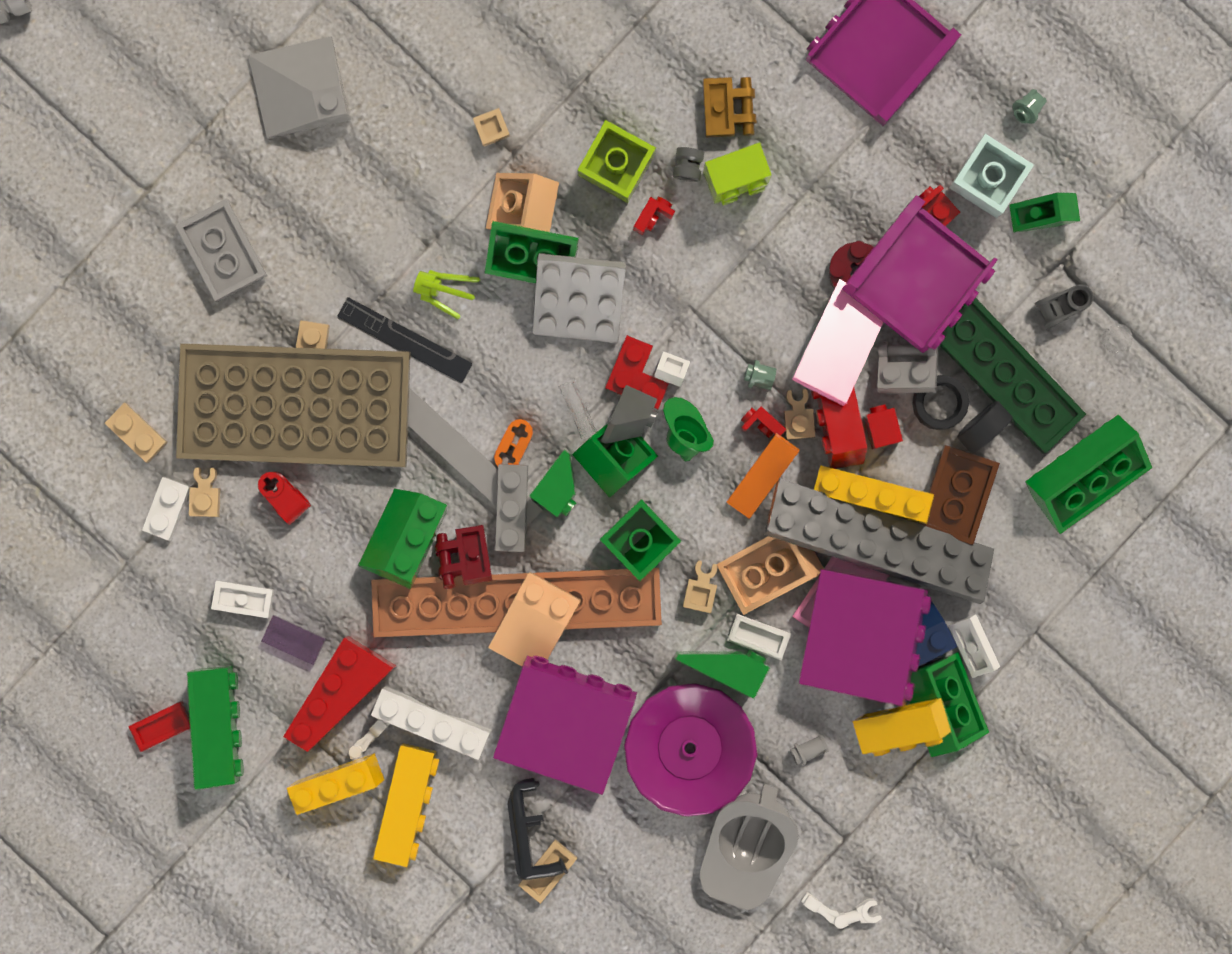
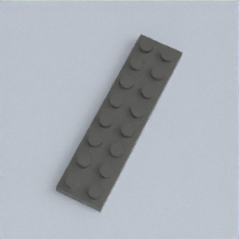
(879, 541)

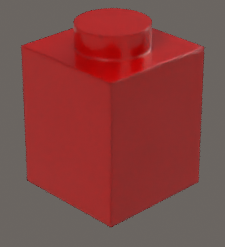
(882, 426)

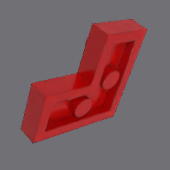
(629, 371)

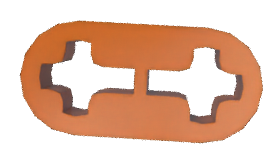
(507, 442)

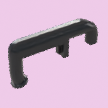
(520, 835)

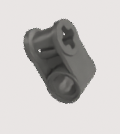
(1060, 307)

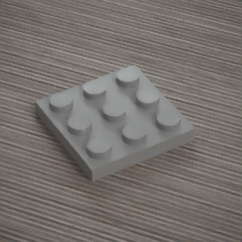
(578, 298)

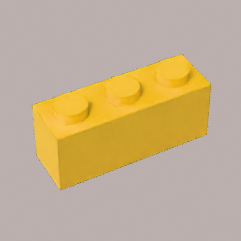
(902, 727)
(335, 784)

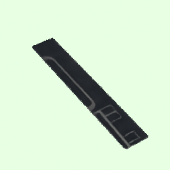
(404, 340)

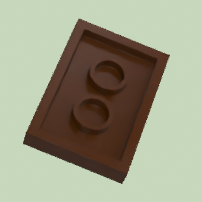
(960, 493)

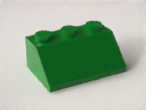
(515, 250)
(403, 536)
(949, 681)

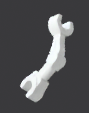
(362, 744)
(842, 920)

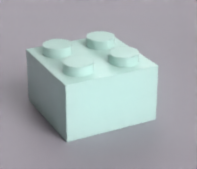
(991, 176)

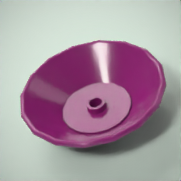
(696, 780)

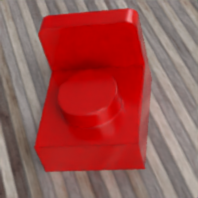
(939, 205)
(648, 219)
(768, 424)

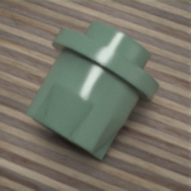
(1028, 108)
(760, 375)

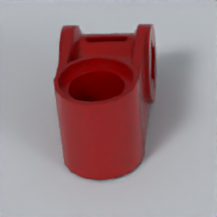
(287, 500)

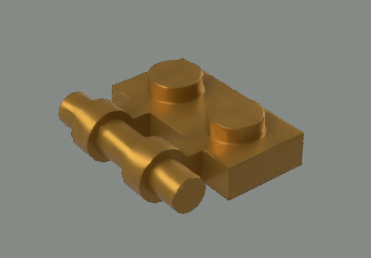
(720, 110)

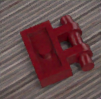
(473, 557)

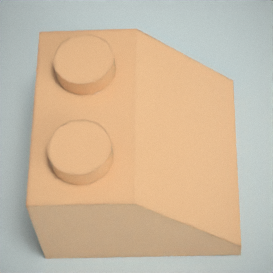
(523, 200)

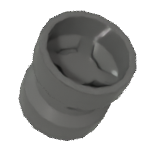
(688, 164)

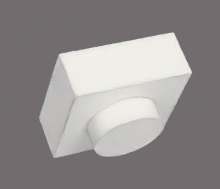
(671, 369)

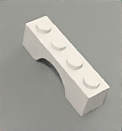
(430, 723)

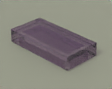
(293, 639)

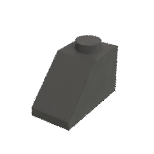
(630, 416)

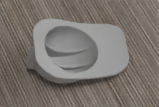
(748, 849)

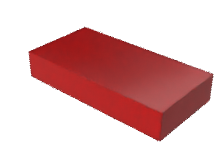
(160, 726)

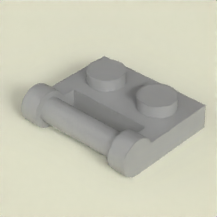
(906, 376)

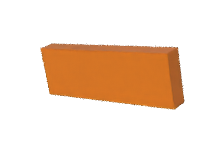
(763, 475)

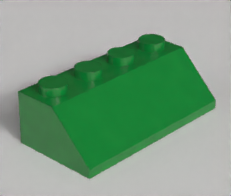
(1089, 473)
(214, 727)

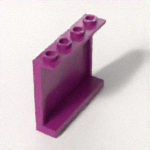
(880, 52)
(919, 277)
(864, 637)
(565, 724)

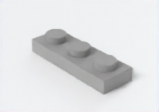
(511, 508)

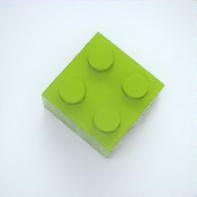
(616, 161)
(737, 174)

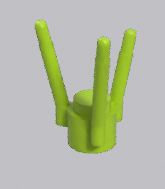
(429, 285)

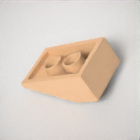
(767, 571)
(534, 620)

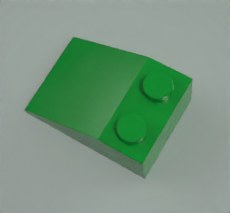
(731, 668)

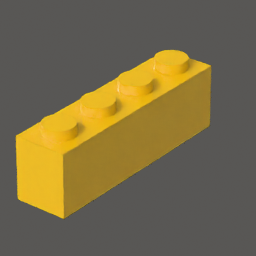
(875, 494)
(405, 805)

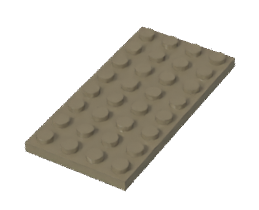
(293, 405)

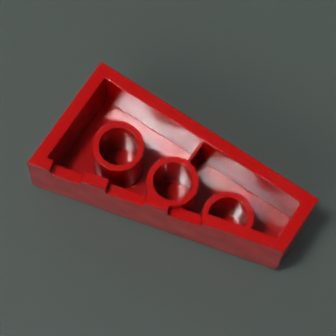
(842, 431)
(342, 685)

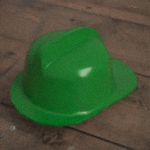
(687, 429)

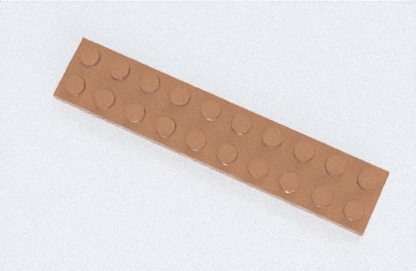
(427, 608)

